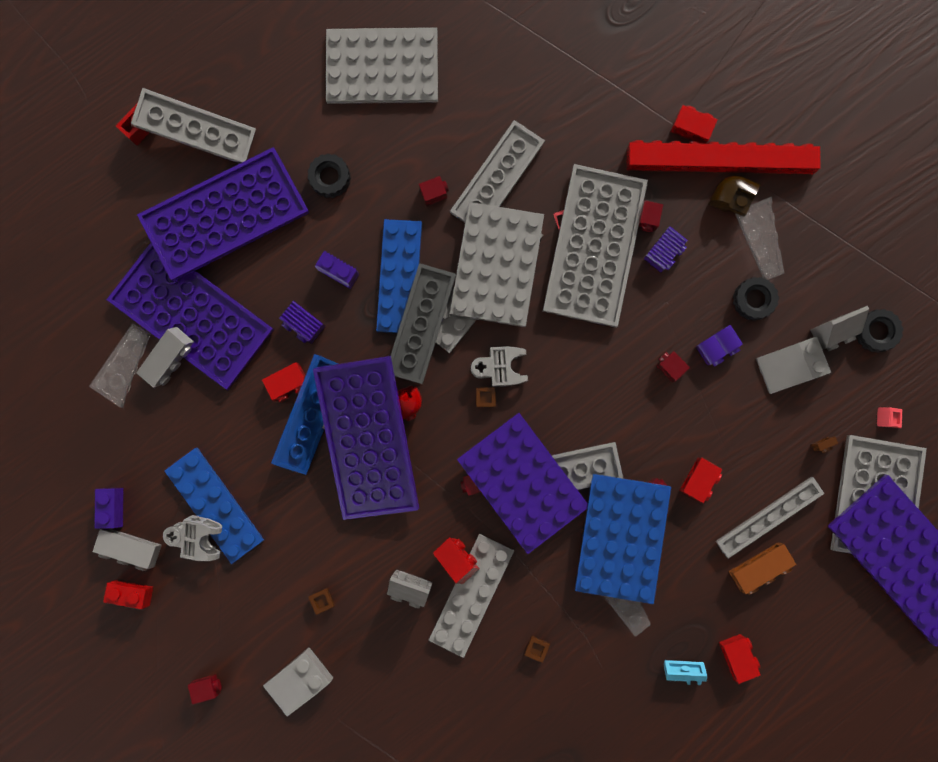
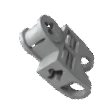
(508, 376)
(193, 538)

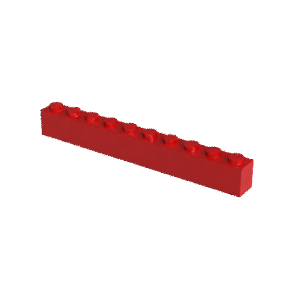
(723, 157)

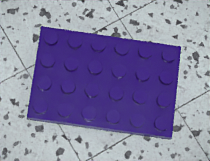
(523, 483)

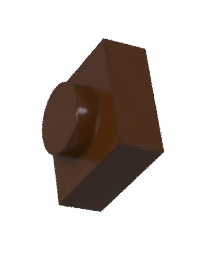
(485, 397)
(825, 444)
(321, 601)
(537, 649)

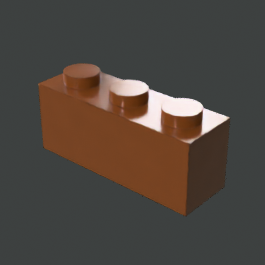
(762, 568)

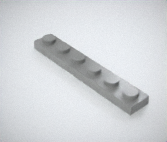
(769, 517)

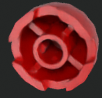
(410, 402)

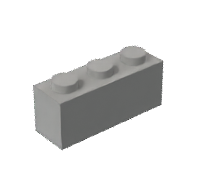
(165, 357)
(126, 549)

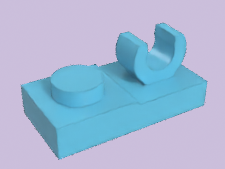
(685, 671)

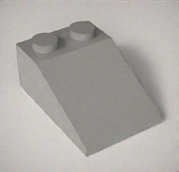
(841, 329)
(793, 365)
(409, 588)
(298, 682)

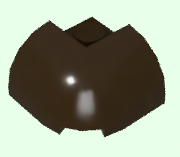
(734, 194)

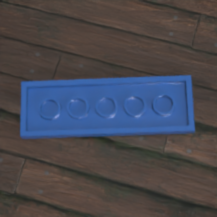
(398, 270)
(303, 426)
(212, 500)

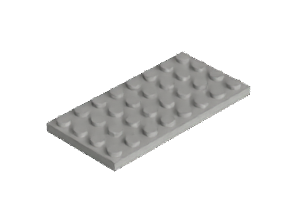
(595, 245)

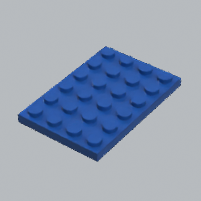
(623, 538)

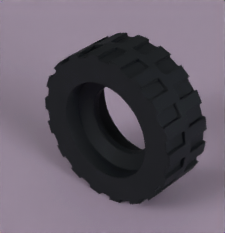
(323, 162)
(766, 288)
(894, 331)

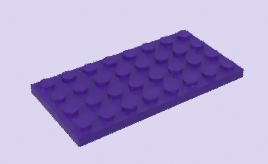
(222, 214)
(222, 329)
(366, 438)
(896, 549)

